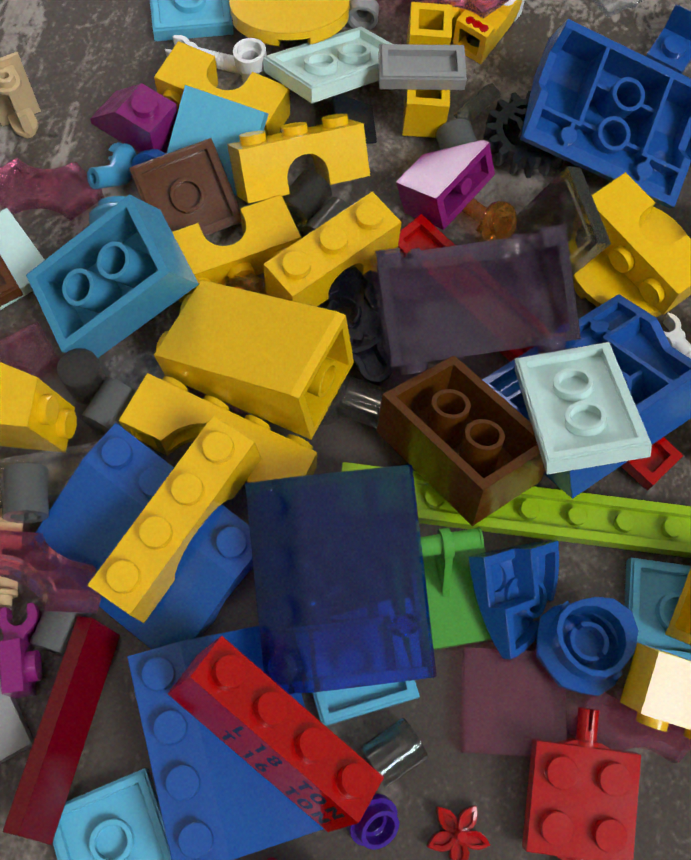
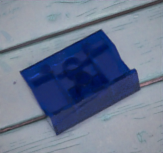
(340, 580)

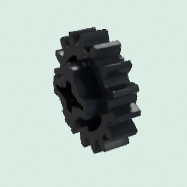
(504, 134)

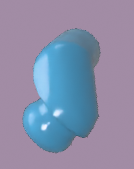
(117, 171)

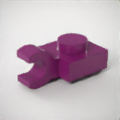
(19, 662)

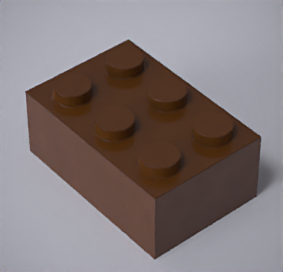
(461, 438)

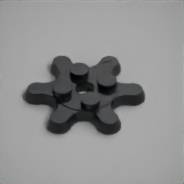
(366, 335)

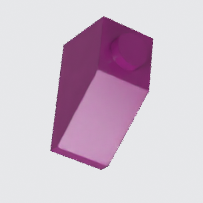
(138, 118)
(445, 181)

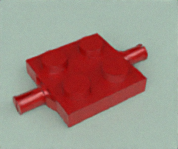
(581, 796)

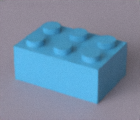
(111, 278)

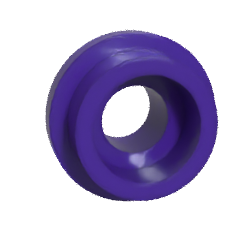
(377, 825)

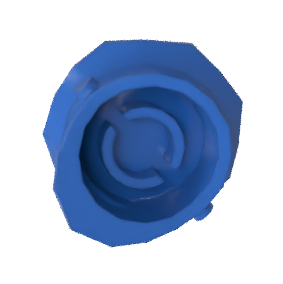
(586, 643)

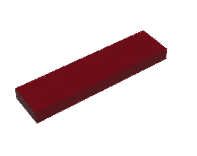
(62, 732)

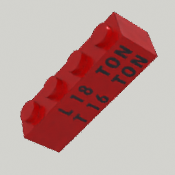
(277, 736)

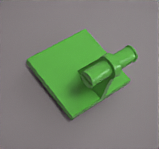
(450, 588)

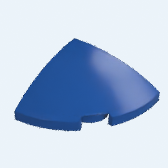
(514, 590)

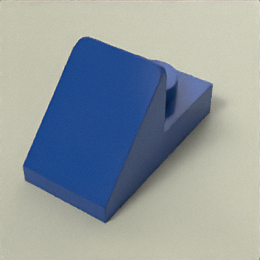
(674, 42)

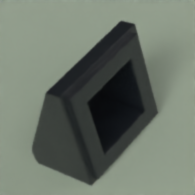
(358, 112)

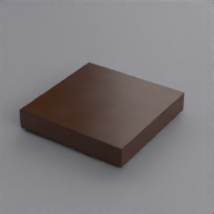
(189, 188)

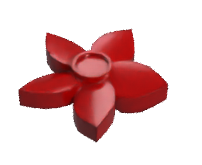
(457, 833)

